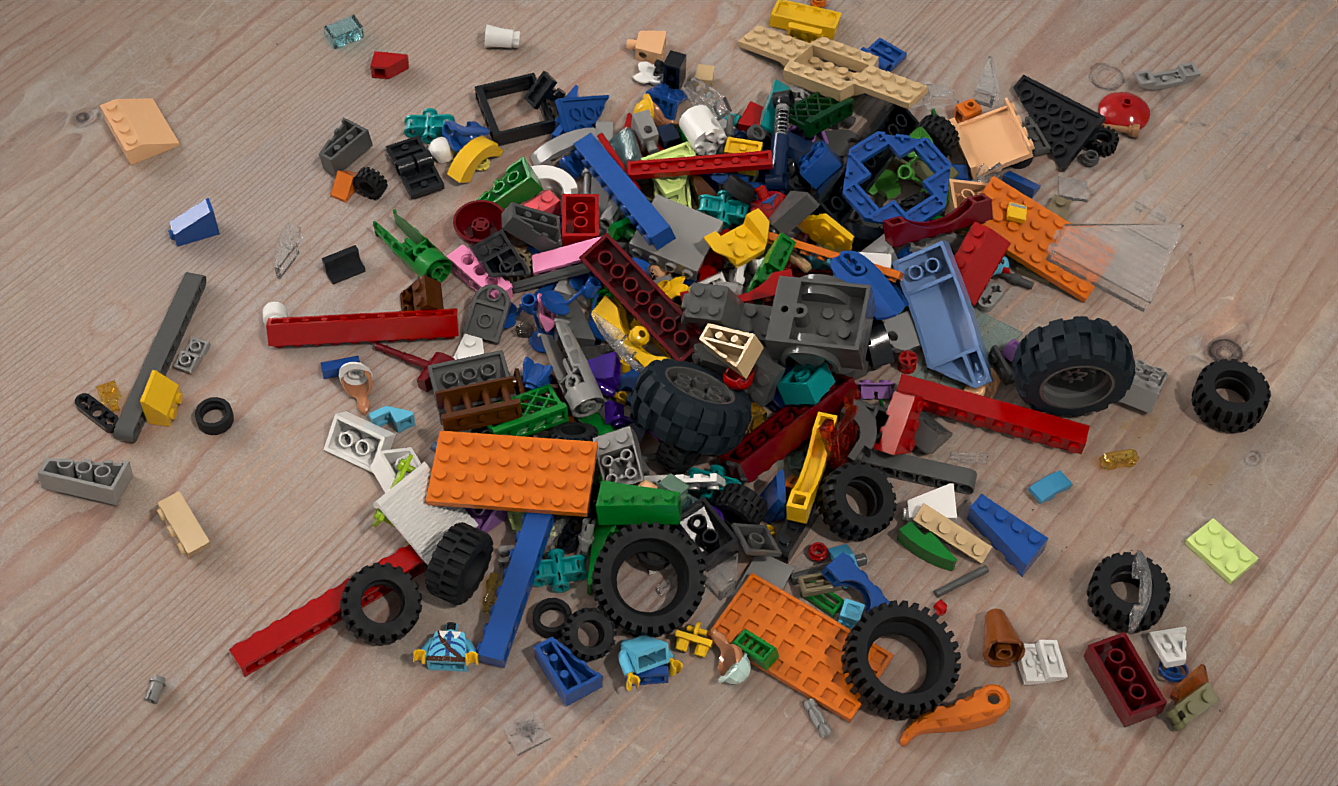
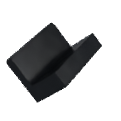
(343, 264)

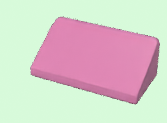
(546, 316)

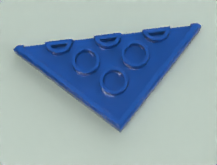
(580, 111)

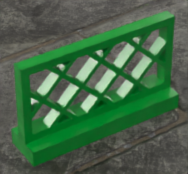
(536, 421)

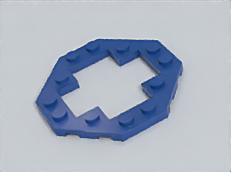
(901, 146)

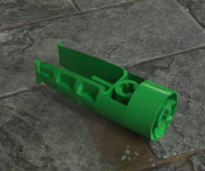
(421, 254)

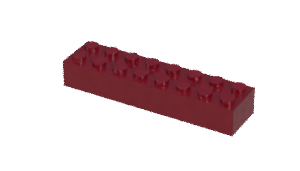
(641, 297)
(782, 433)

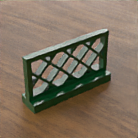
(822, 119)

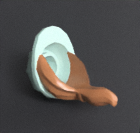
(733, 663)

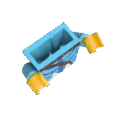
(447, 650)
(644, 654)

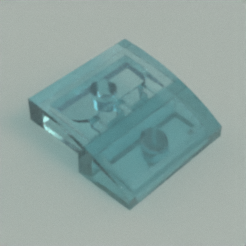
(624, 145)

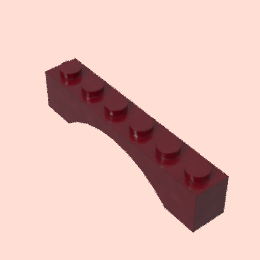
(973, 208)

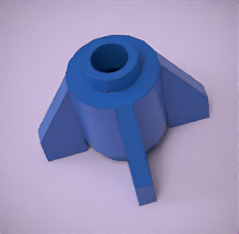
(535, 374)

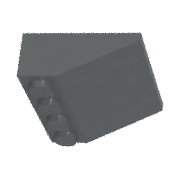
(466, 372)

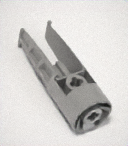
(573, 372)

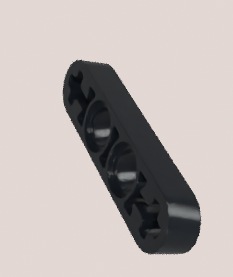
(569, 529)

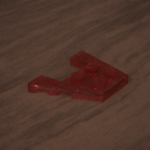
(842, 438)

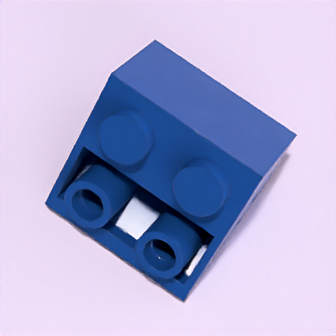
(818, 164)

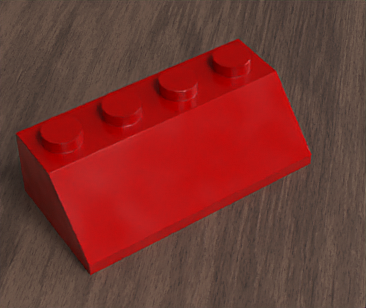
(979, 258)

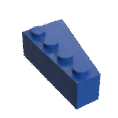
(1008, 533)

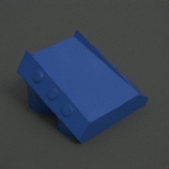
(775, 499)

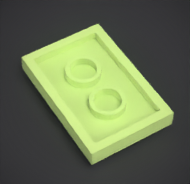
(1221, 551)

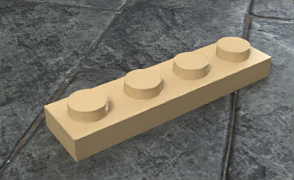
(952, 533)

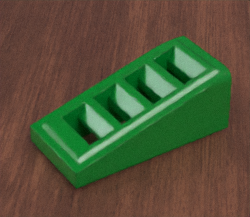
(765, 658)

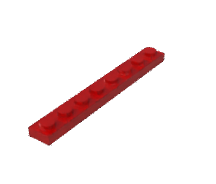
(700, 165)

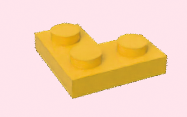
(737, 145)

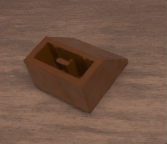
(422, 295)

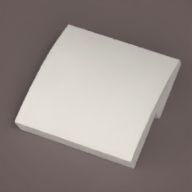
(1042, 663)

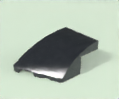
(499, 256)

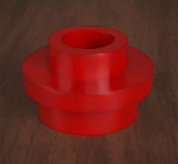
(818, 547)

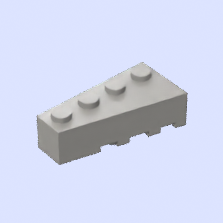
(86, 479)

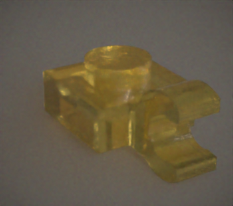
(109, 394)

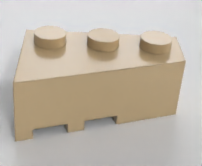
(732, 347)
(182, 525)

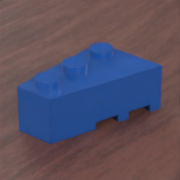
(566, 672)

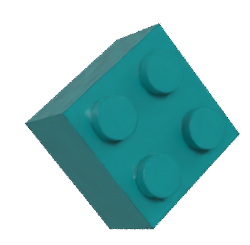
(806, 384)

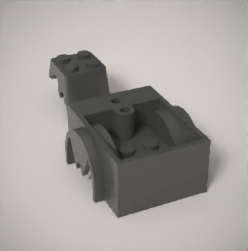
(809, 319)

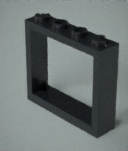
(507, 87)

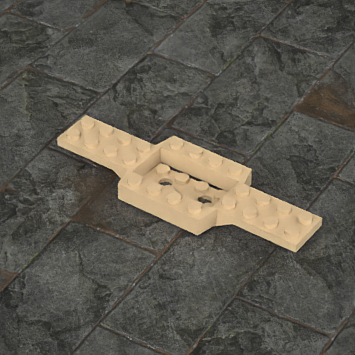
(804, 58)

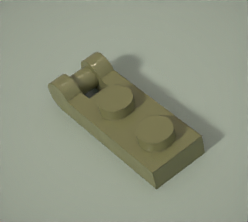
(1191, 705)

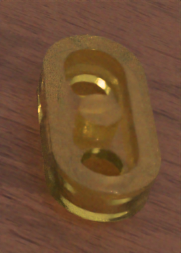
(1120, 458)

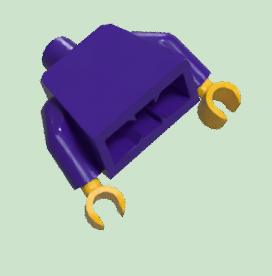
(607, 372)

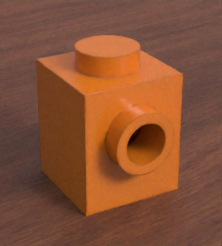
(967, 110)

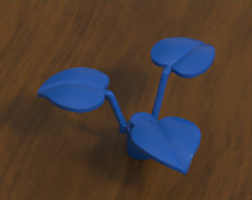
(585, 285)
(530, 306)

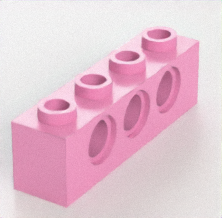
(472, 273)

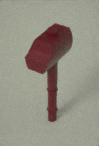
(424, 379)

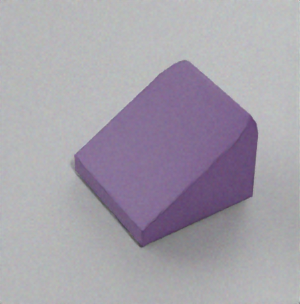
(1009, 350)

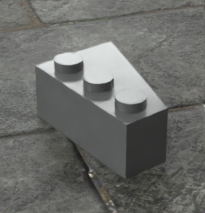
(345, 146)

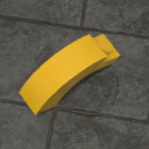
(471, 156)

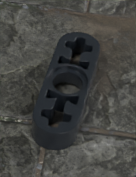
(96, 405)

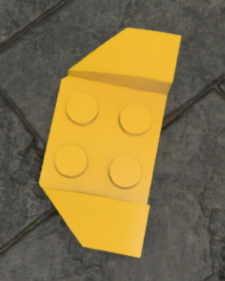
(743, 242)

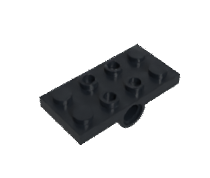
(415, 167)

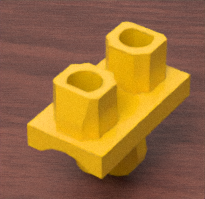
(685, 638)

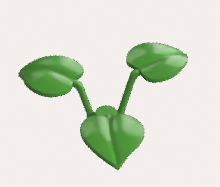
(888, 180)

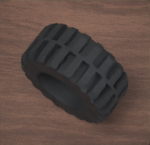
(1226, 414)
(837, 510)
(459, 563)
(386, 576)
(1117, 611)

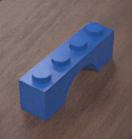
(844, 572)

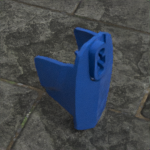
(863, 271)

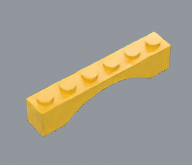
(616, 315)
(806, 488)

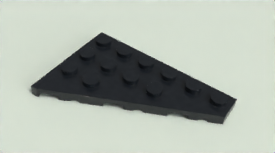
(1061, 120)

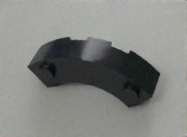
(879, 349)

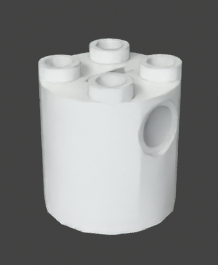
(702, 130)

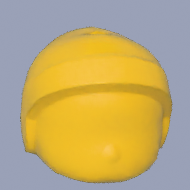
(638, 336)

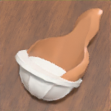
(357, 382)

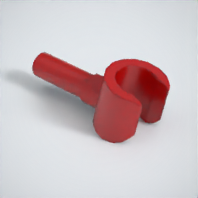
(941, 607)

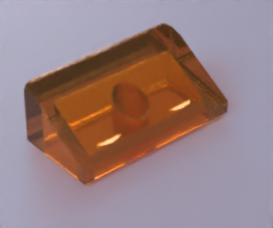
(1189, 683)

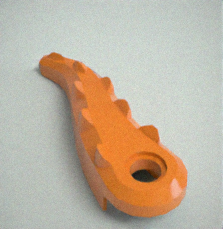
(963, 715)

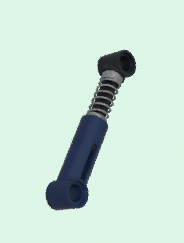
(777, 177)

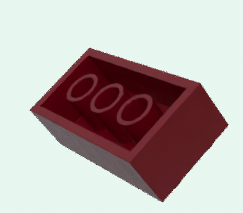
(1124, 679)

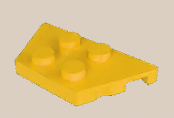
(827, 232)

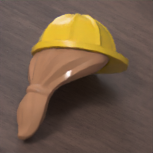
(656, 113)

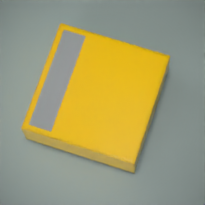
(1016, 212)

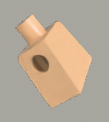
(648, 46)

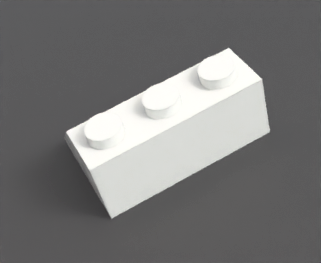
(357, 439)
(386, 462)

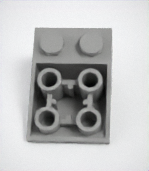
(1145, 386)
(620, 456)

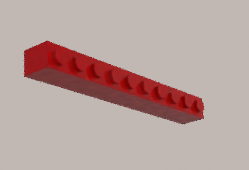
(362, 327)
(997, 415)
(312, 618)

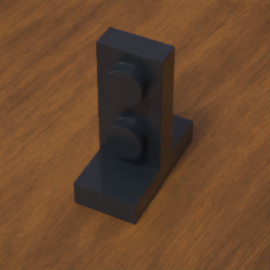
(542, 90)

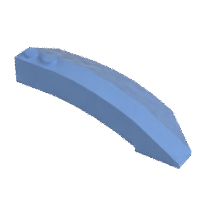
(944, 315)

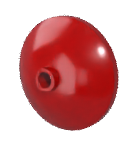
(1124, 109)

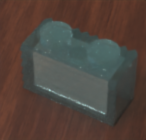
(344, 31)

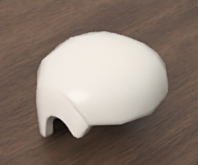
(441, 150)

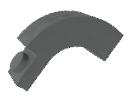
(865, 430)

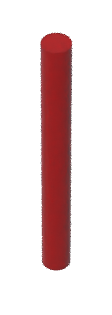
(611, 151)

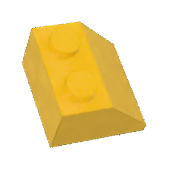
(161, 399)

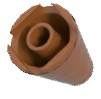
(1001, 640)

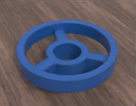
(1173, 677)

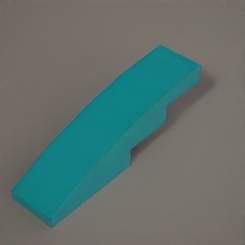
(768, 113)

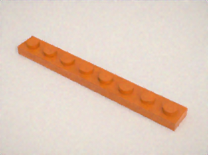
(824, 254)

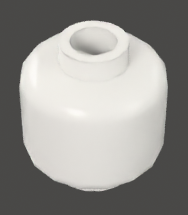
(274, 310)

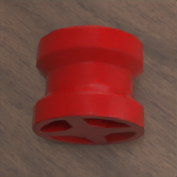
(911, 359)

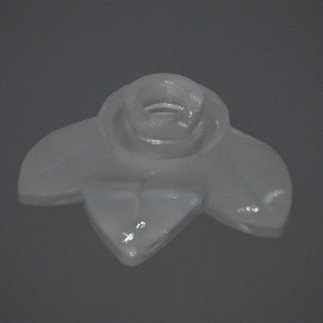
(985, 174)

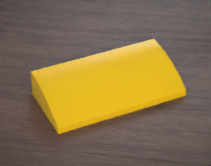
(807, 15)

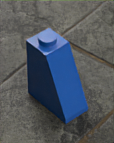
(194, 224)

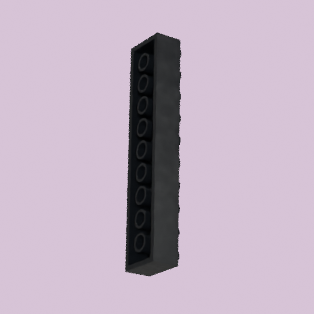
(892, 121)

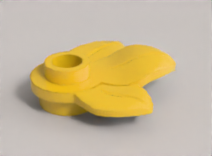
(673, 287)

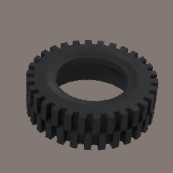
(661, 542)
(926, 634)

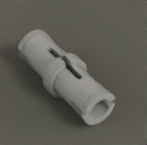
(586, 537)

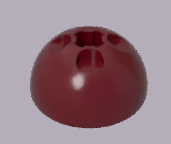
(477, 221)

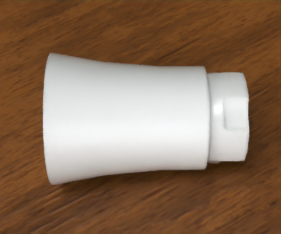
(501, 37)

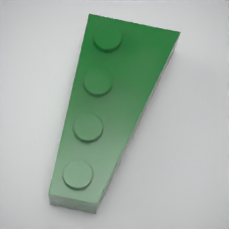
(636, 504)

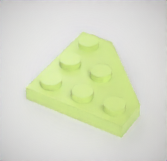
(672, 185)

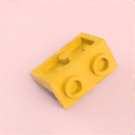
(803, 32)

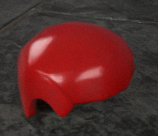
(736, 381)

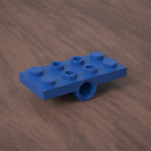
(888, 55)

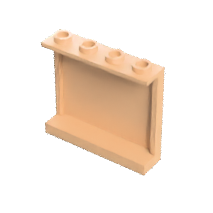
(993, 139)

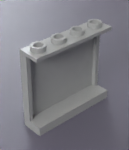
(689, 248)

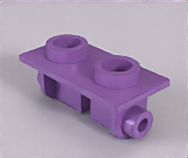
(883, 389)

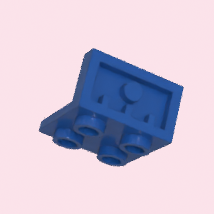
(667, 99)

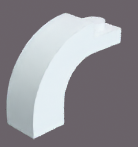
(555, 179)

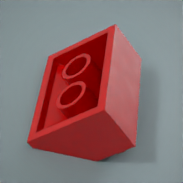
(579, 218)

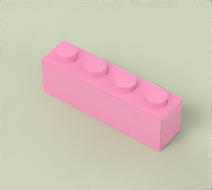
(560, 257)

